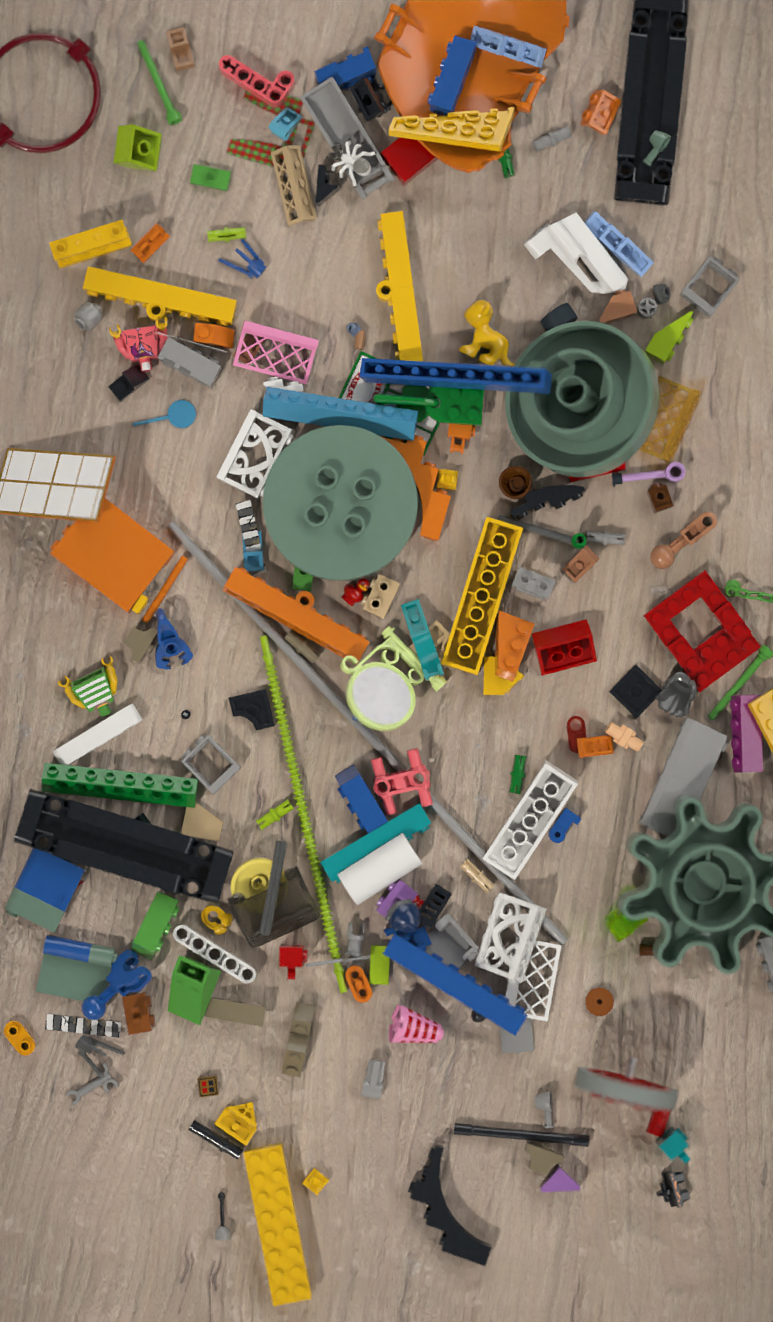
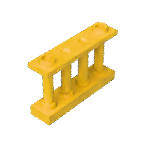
(90, 244)

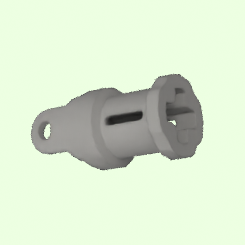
(354, 941)

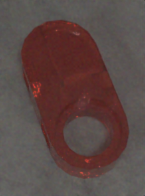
(573, 735)

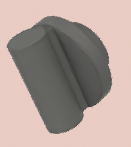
(661, 293)

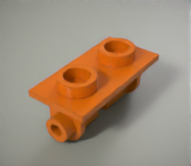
(150, 243)

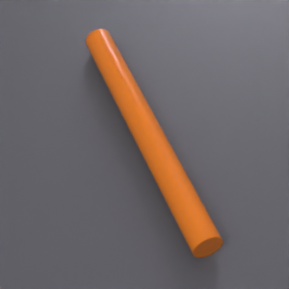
(164, 590)

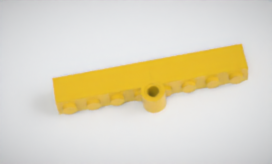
(400, 285)
(161, 296)

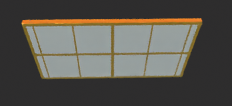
(54, 484)

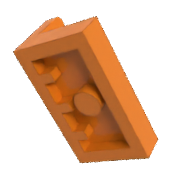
(600, 111)

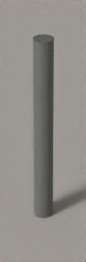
(536, 529)

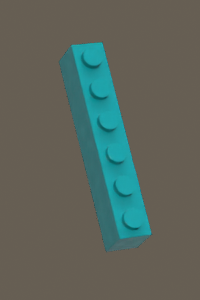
(406, 823)

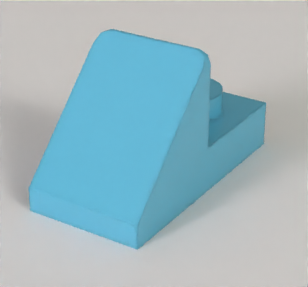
(285, 123)

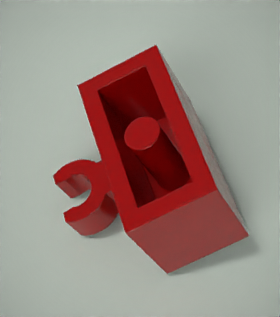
(292, 957)

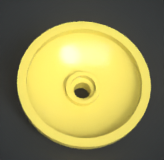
(245, 875)

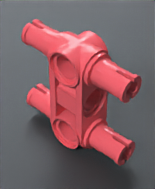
(401, 781)

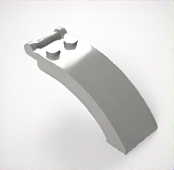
(340, 123)

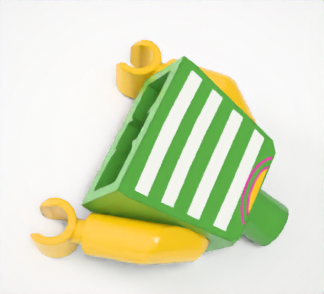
(93, 690)

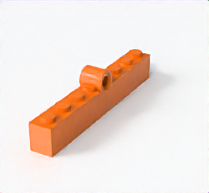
(294, 615)

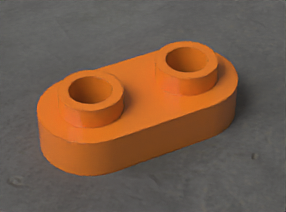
(358, 983)

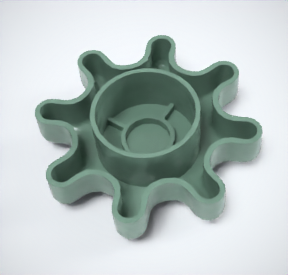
(703, 884)

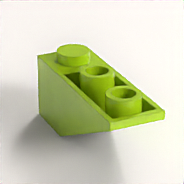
(664, 340)

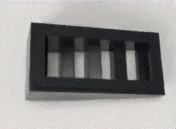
(442, 892)

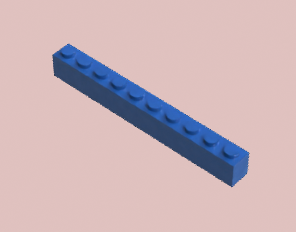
(456, 375)

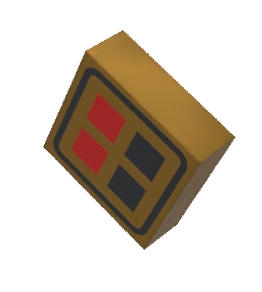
(208, 1086)

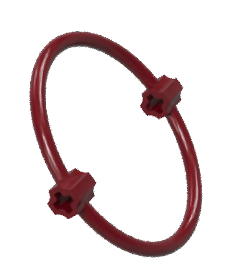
(77, 52)

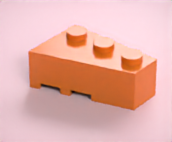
(511, 641)

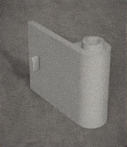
(452, 942)

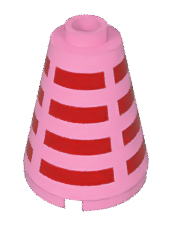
(413, 1027)

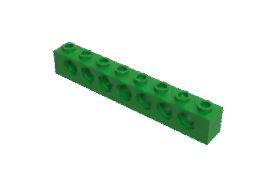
(119, 785)

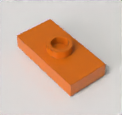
(595, 746)

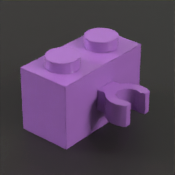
(398, 892)

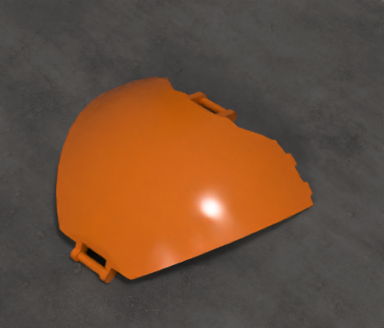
(494, 81)

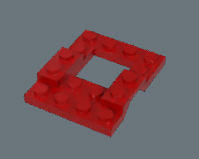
(719, 651)

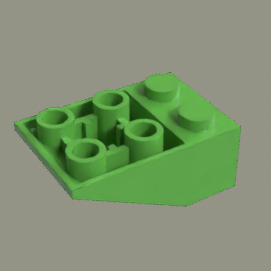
(191, 988)

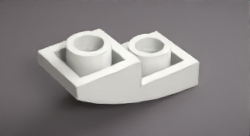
(274, 382)

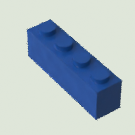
(453, 76)

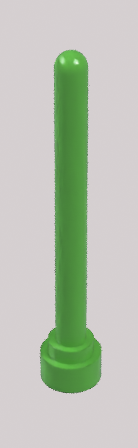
(173, 116)
(763, 655)

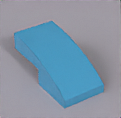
(253, 559)

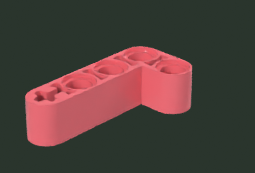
(255, 78)

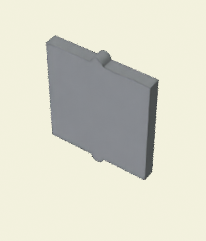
(521, 1042)

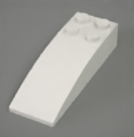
(530, 819)

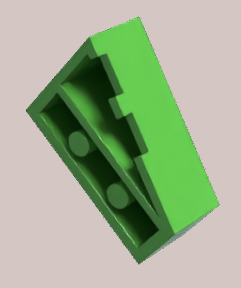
(155, 925)

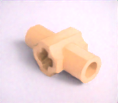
(624, 736)

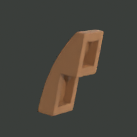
(180, 49)

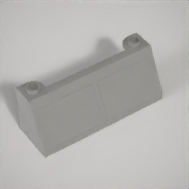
(683, 773)

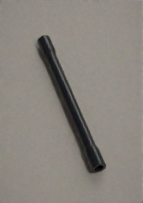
(572, 1139)

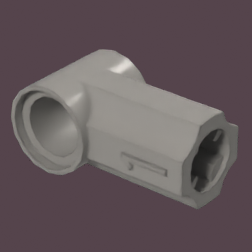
(373, 1083)

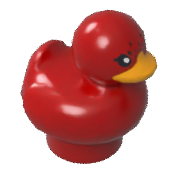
(353, 592)

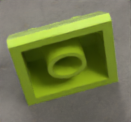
(137, 148)

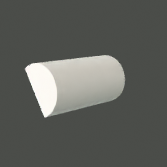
(379, 869)

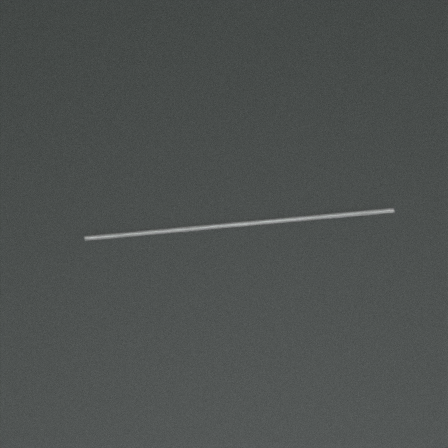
(363, 729)

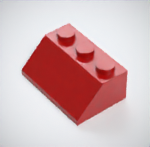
(564, 647)

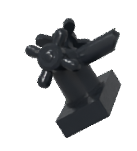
(370, 99)

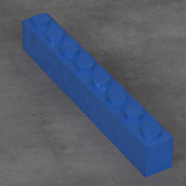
(456, 984)

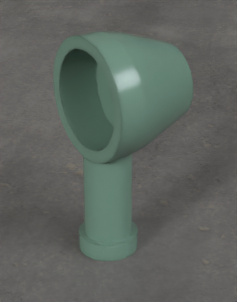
(659, 141)

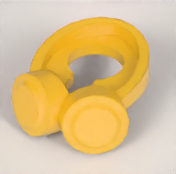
(226, 919)

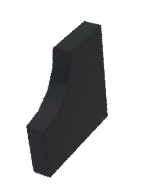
(254, 707)

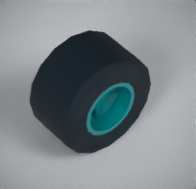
(560, 315)

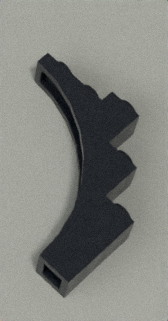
(457, 1239)

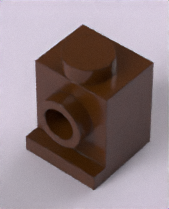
(659, 505)

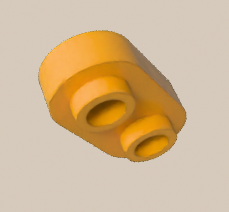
(20, 1037)

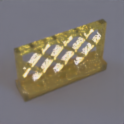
(681, 424)

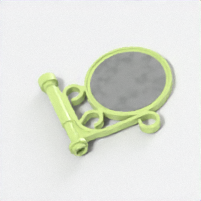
(382, 693)

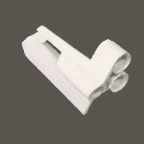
(571, 240)

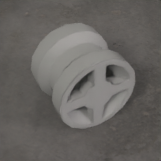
(649, 306)

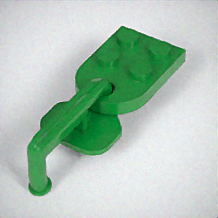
(455, 404)

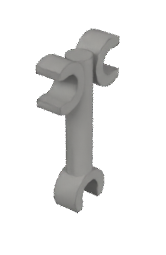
(107, 1078)

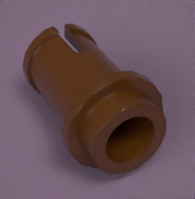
(646, 949)

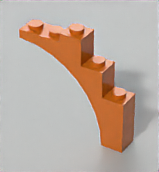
(433, 503)

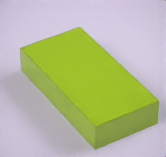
(379, 965)

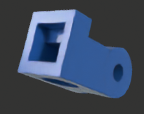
(558, 830)

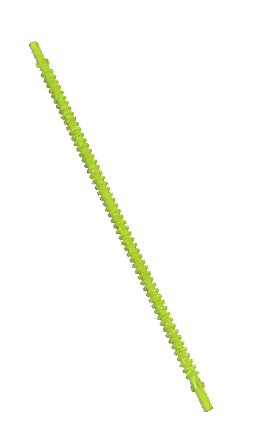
(282, 721)

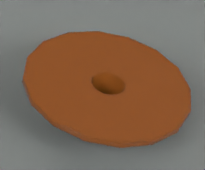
(599, 1001)

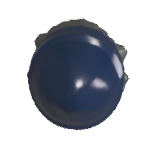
(404, 916)

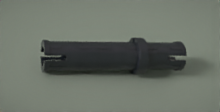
(216, 1140)

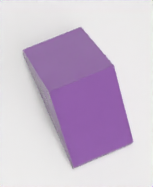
(559, 1181)

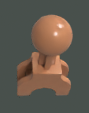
(663, 555)

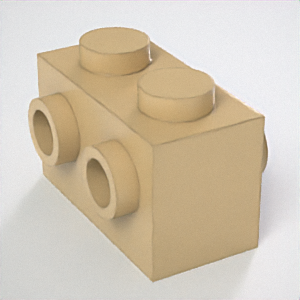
(383, 597)

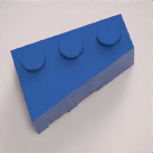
(349, 71)
(360, 799)

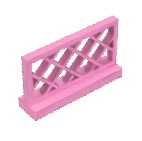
(276, 335)

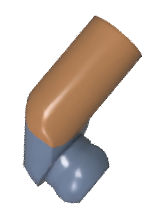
(358, 333)

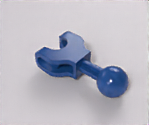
(122, 979)

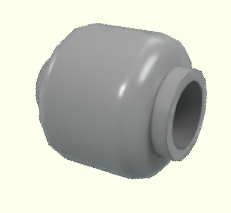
(88, 315)

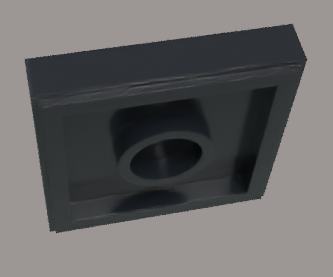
(635, 691)

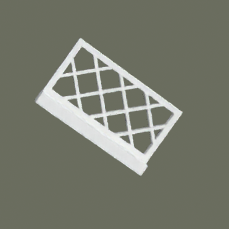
(512, 986)

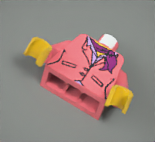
(141, 343)

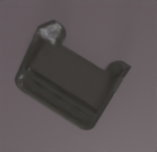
(292, 911)

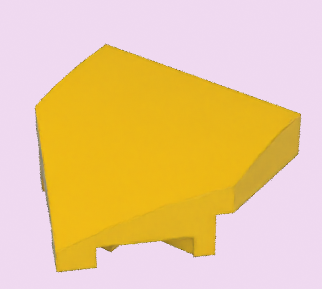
(496, 685)
(238, 1122)

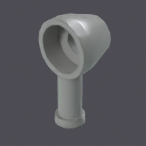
(544, 1102)

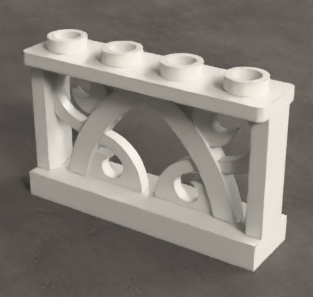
(251, 428)
(497, 923)

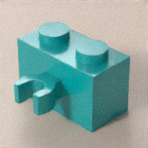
(673, 1144)

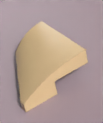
(201, 824)

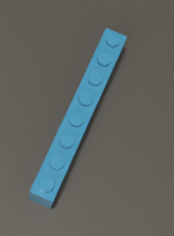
(335, 411)

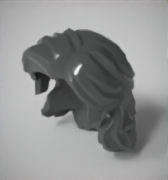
(677, 695)

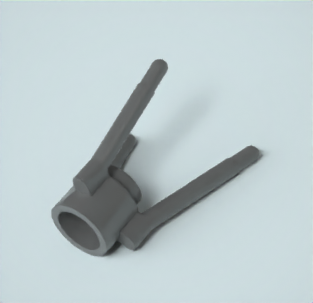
(87, 1045)

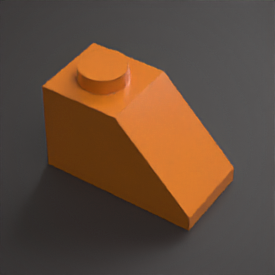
(214, 335)

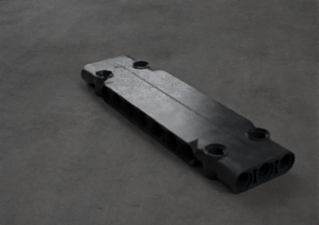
(651, 99)
(123, 846)

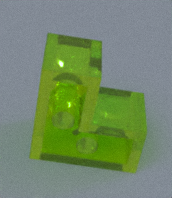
(620, 926)

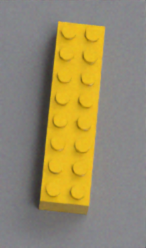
(481, 596)
(277, 1224)

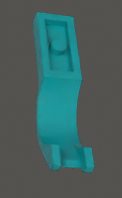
(422, 639)

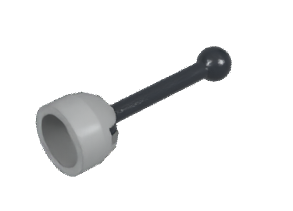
(222, 1232)

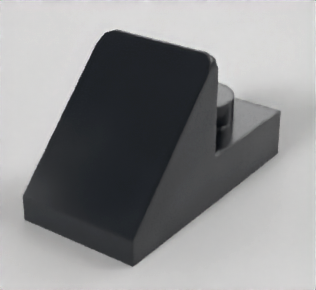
(323, 190)
(128, 382)

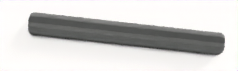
(273, 887)

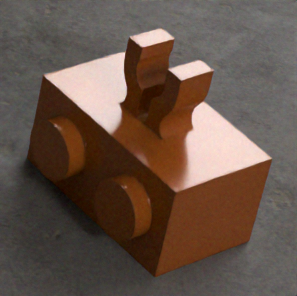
(138, 1013)

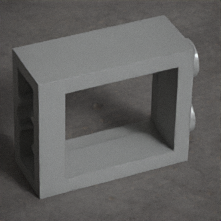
(697, 301)
(525, 583)
(189, 754)

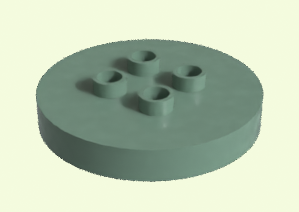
(597, 403)
(340, 503)

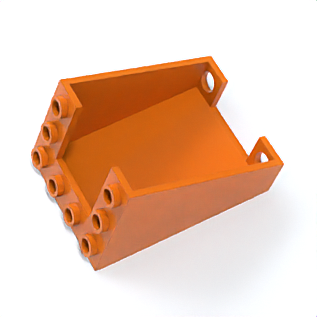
(113, 555)

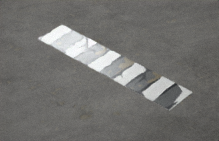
(249, 529)
(83, 1025)

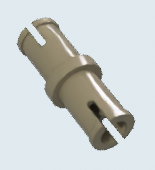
(302, 646)

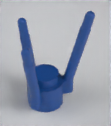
(256, 266)

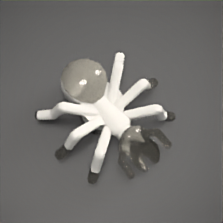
(352, 162)

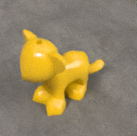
(479, 317)

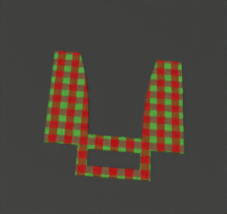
(261, 151)

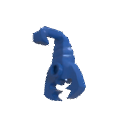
(169, 643)

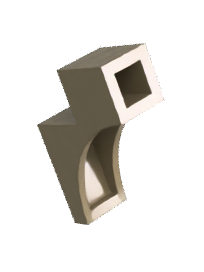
(298, 1039)

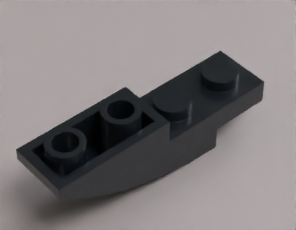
(553, 495)

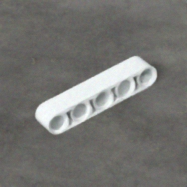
(97, 735)
(205, 953)

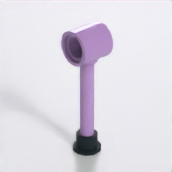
(619, 478)

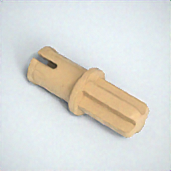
(477, 875)

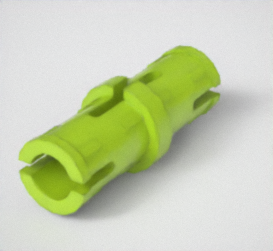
(226, 234)
(274, 814)

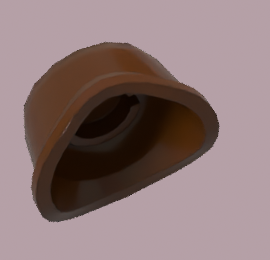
(515, 482)

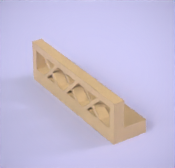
(297, 183)

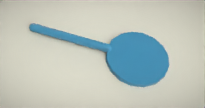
(180, 414)

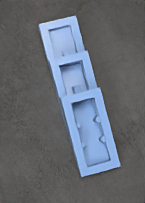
(508, 46)
(618, 245)

